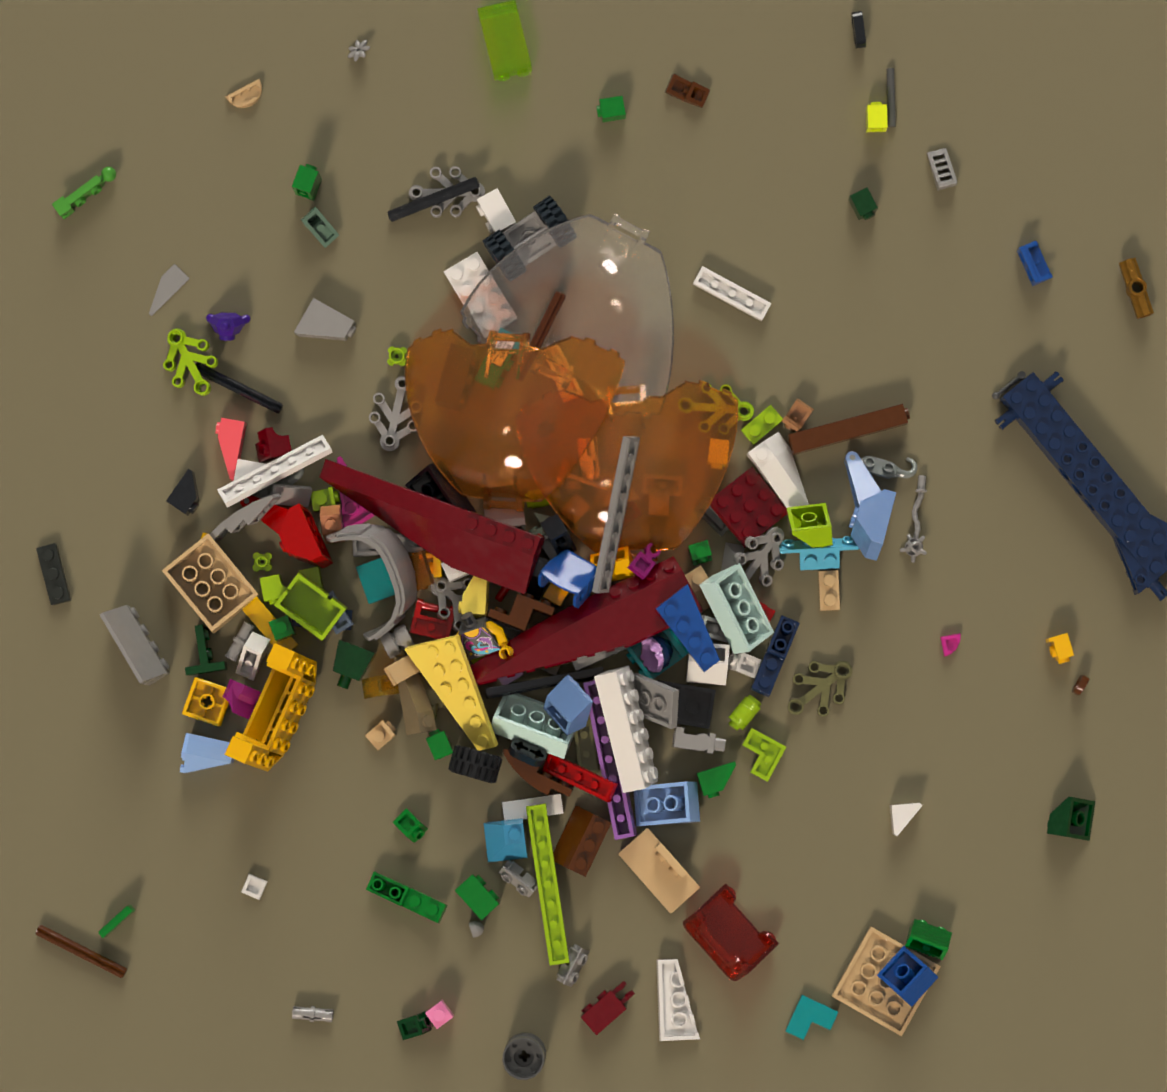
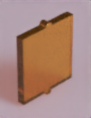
(422, 570)

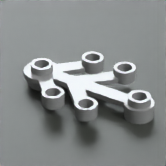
(469, 197)
(393, 417)
(761, 556)
(446, 592)

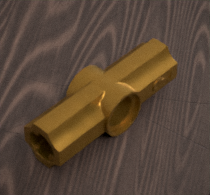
(1132, 275)

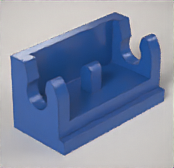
(1034, 263)

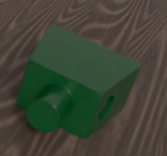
(351, 663)

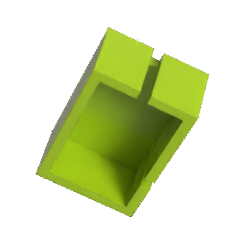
(310, 606)

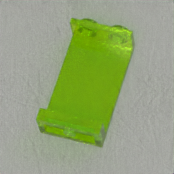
(505, 40)

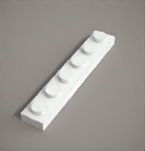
(274, 471)

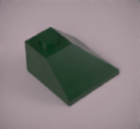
(1072, 819)

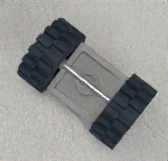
(546, 215)

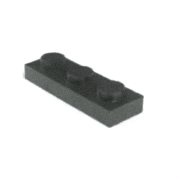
(53, 574)

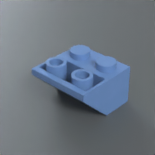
(568, 705)

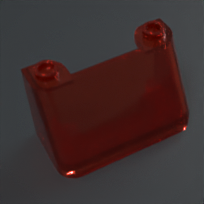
(728, 934)

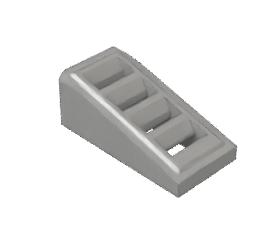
(947, 183)

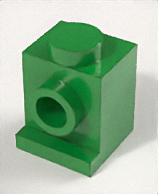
(700, 552)

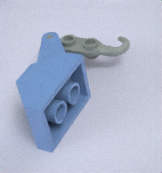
(871, 504)

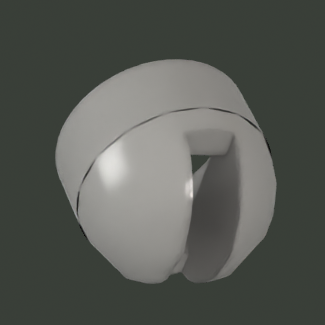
(476, 928)

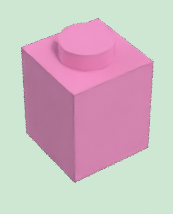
(439, 1014)

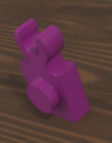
(643, 562)

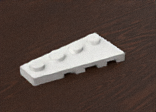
(674, 1010)

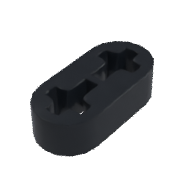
(858, 29)
(527, 752)

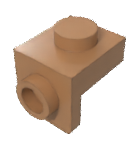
(797, 416)

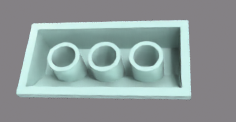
(736, 609)
(527, 720)

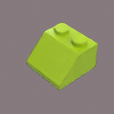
(811, 524)

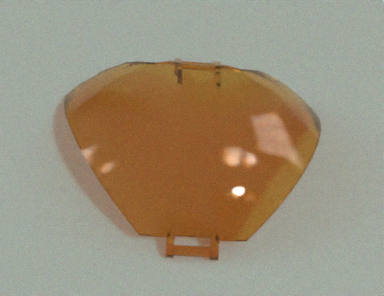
(508, 416)
(676, 469)

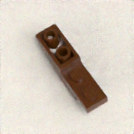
(542, 781)

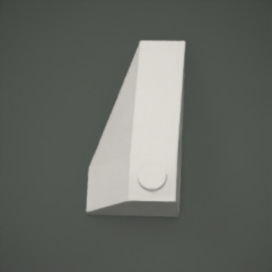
(777, 466)

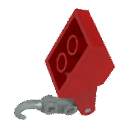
(295, 527)

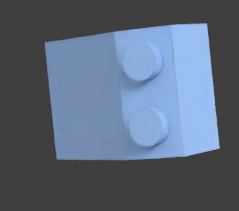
(667, 804)

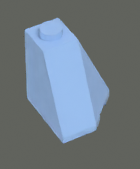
(203, 753)

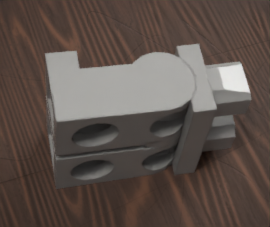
(697, 742)

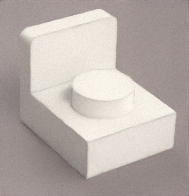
(744, 664)

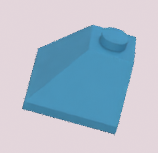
(505, 840)

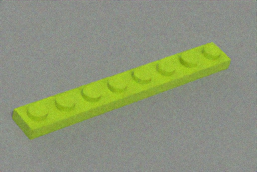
(547, 884)

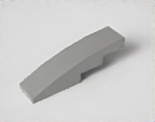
(248, 515)

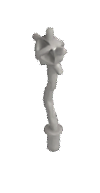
(914, 545)

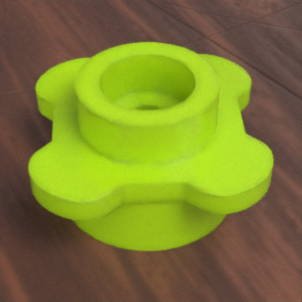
(396, 351)
(257, 561)

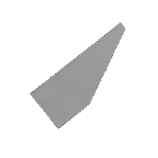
(168, 286)

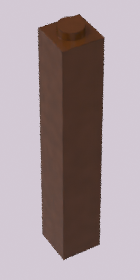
(848, 429)

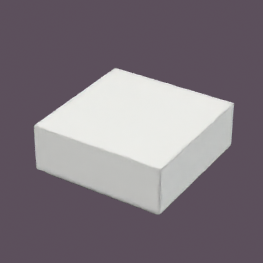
(254, 886)

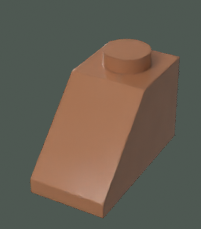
(331, 520)

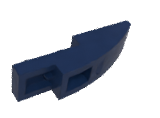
(775, 656)

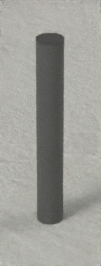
(891, 97)

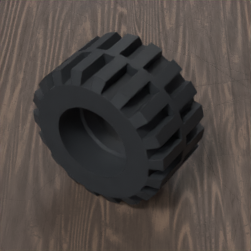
(475, 764)

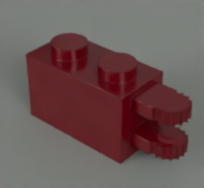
(605, 1009)

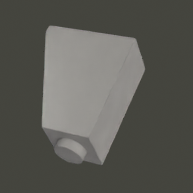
(325, 323)

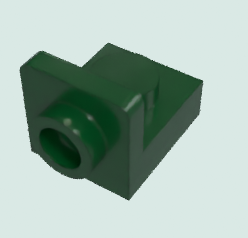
(414, 1025)

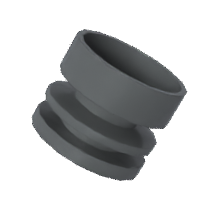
(518, 1066)

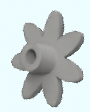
(358, 50)

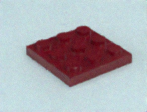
(748, 506)

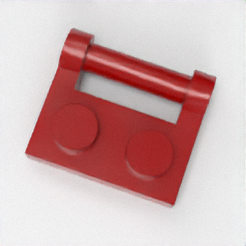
(431, 626)

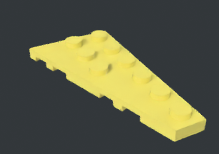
(451, 677)

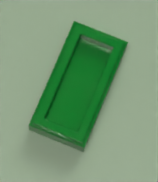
(116, 921)

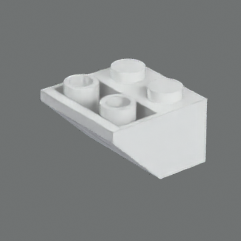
(716, 674)

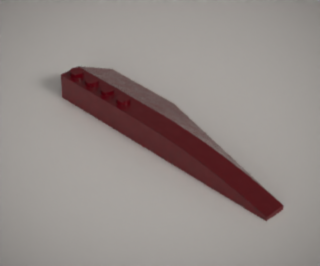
(443, 529)
(600, 624)

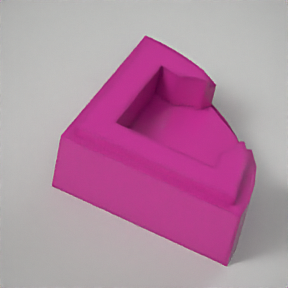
(950, 643)

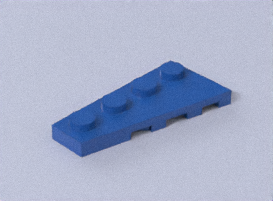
(688, 626)

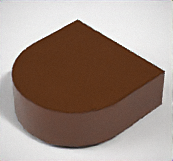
(1080, 684)

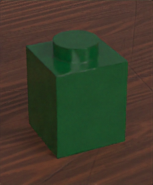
(863, 204)

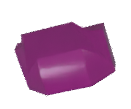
(241, 698)

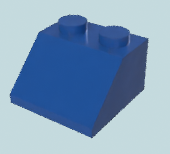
(907, 976)

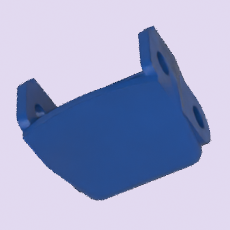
(570, 574)

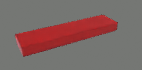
(580, 777)

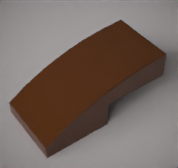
(687, 91)

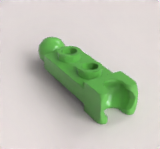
(65, 206)

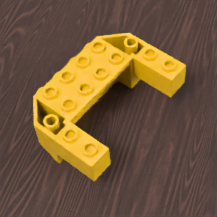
(276, 711)

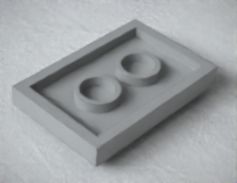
(657, 701)

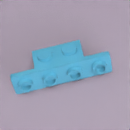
(818, 557)

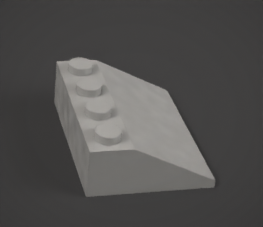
(135, 645)

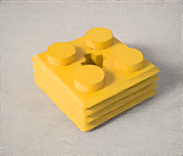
(195, 707)

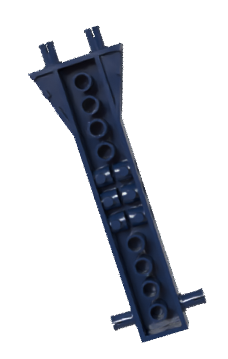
(1136, 532)

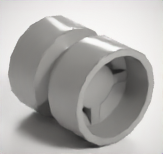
(396, 641)

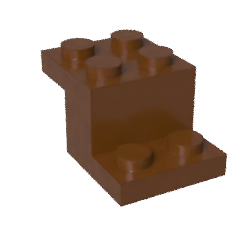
(522, 611)

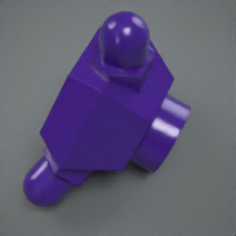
(227, 324)

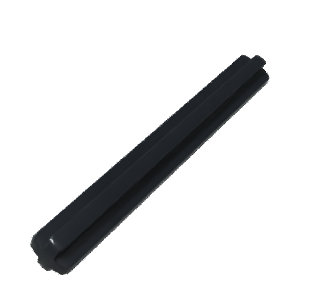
(433, 199)
(240, 388)

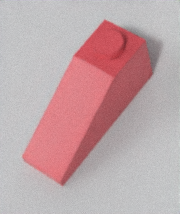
(231, 439)

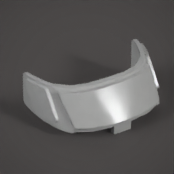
(397, 565)

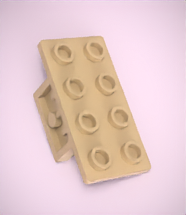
(659, 870)

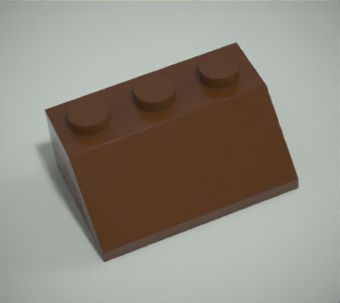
(580, 841)

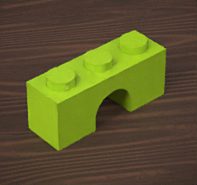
(273, 586)

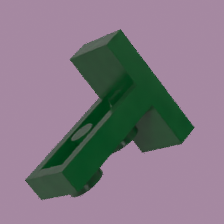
(205, 655)

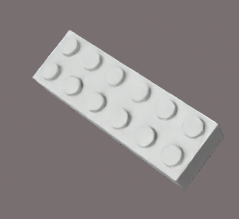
(626, 729)

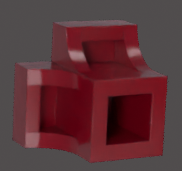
(271, 445)

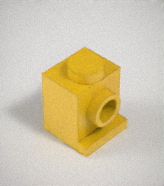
(1060, 648)

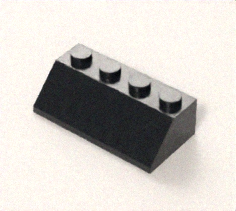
(434, 484)

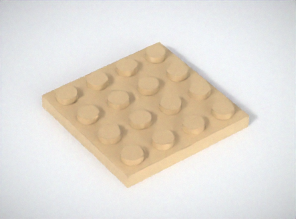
(870, 995)

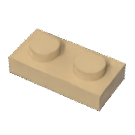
(829, 590)

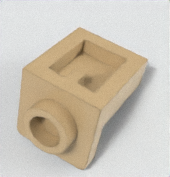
(381, 734)

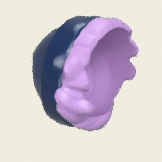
(656, 653)

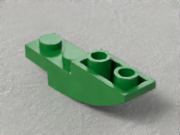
(406, 897)

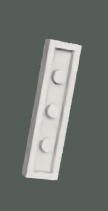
(731, 293)

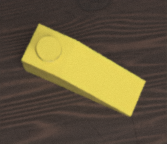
(475, 598)

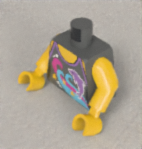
(482, 637)

